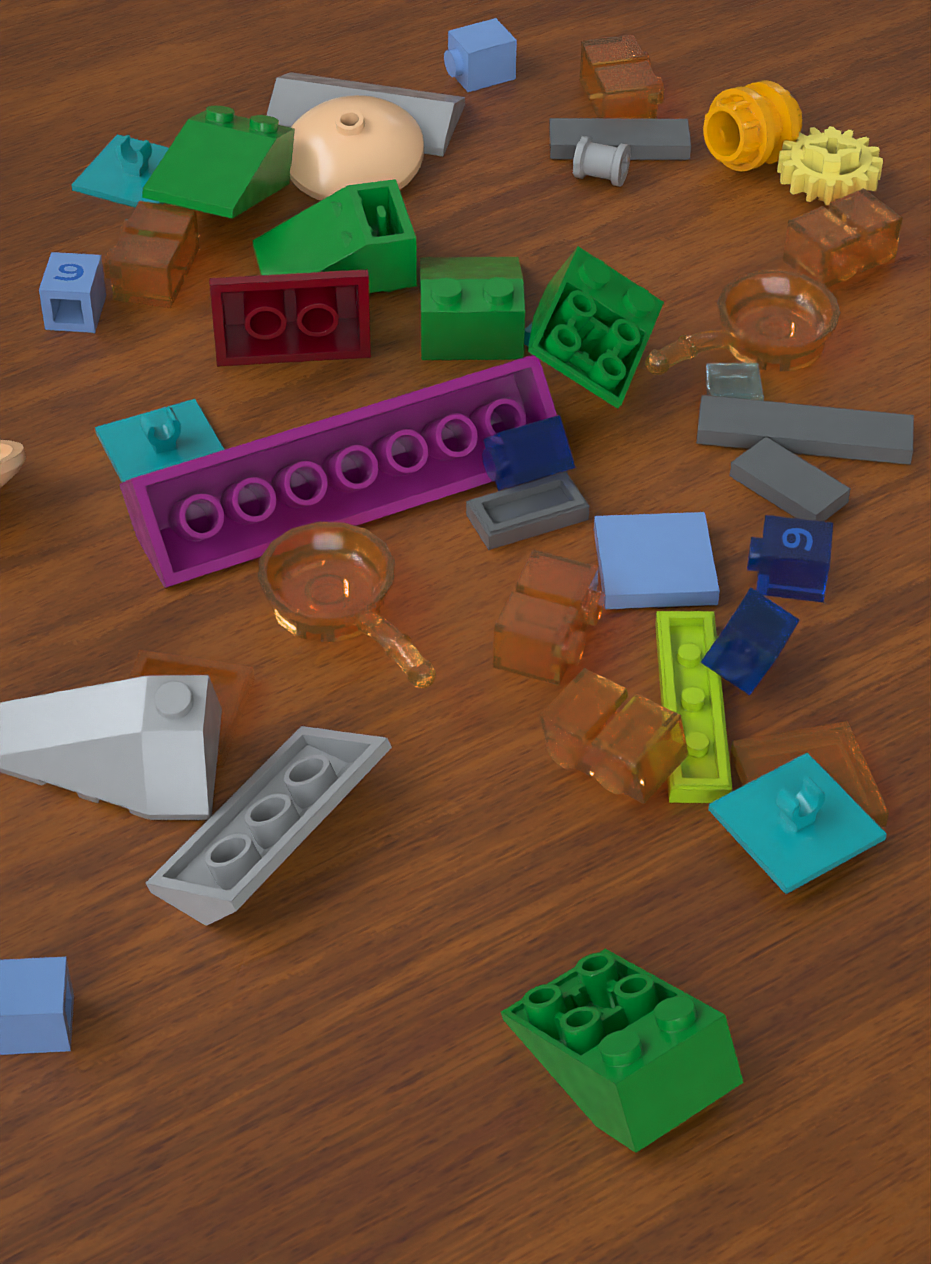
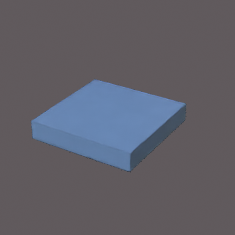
(655, 560)

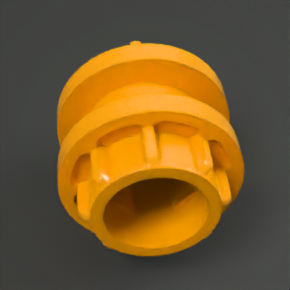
(751, 124)

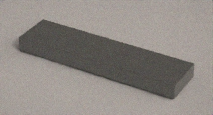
(807, 429)

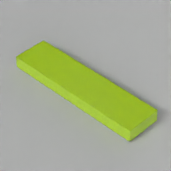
(698, 697)

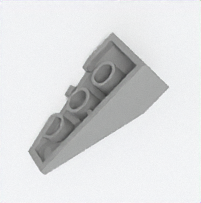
(121, 742)

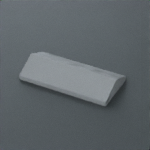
(433, 112)
(265, 821)

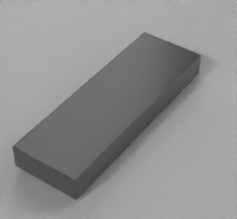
(647, 137)

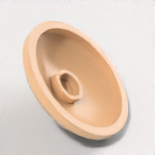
(354, 143)

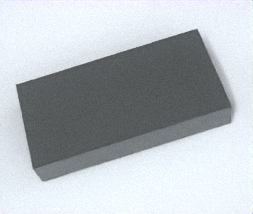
(789, 481)
(527, 510)

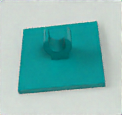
(121, 171)
(158, 439)
(797, 822)

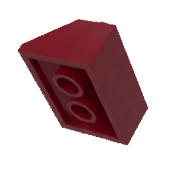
(291, 317)

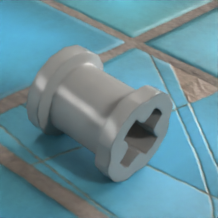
(601, 161)

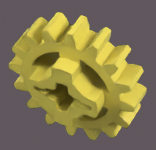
(829, 164)

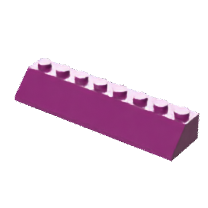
(330, 470)

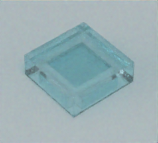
(734, 380)

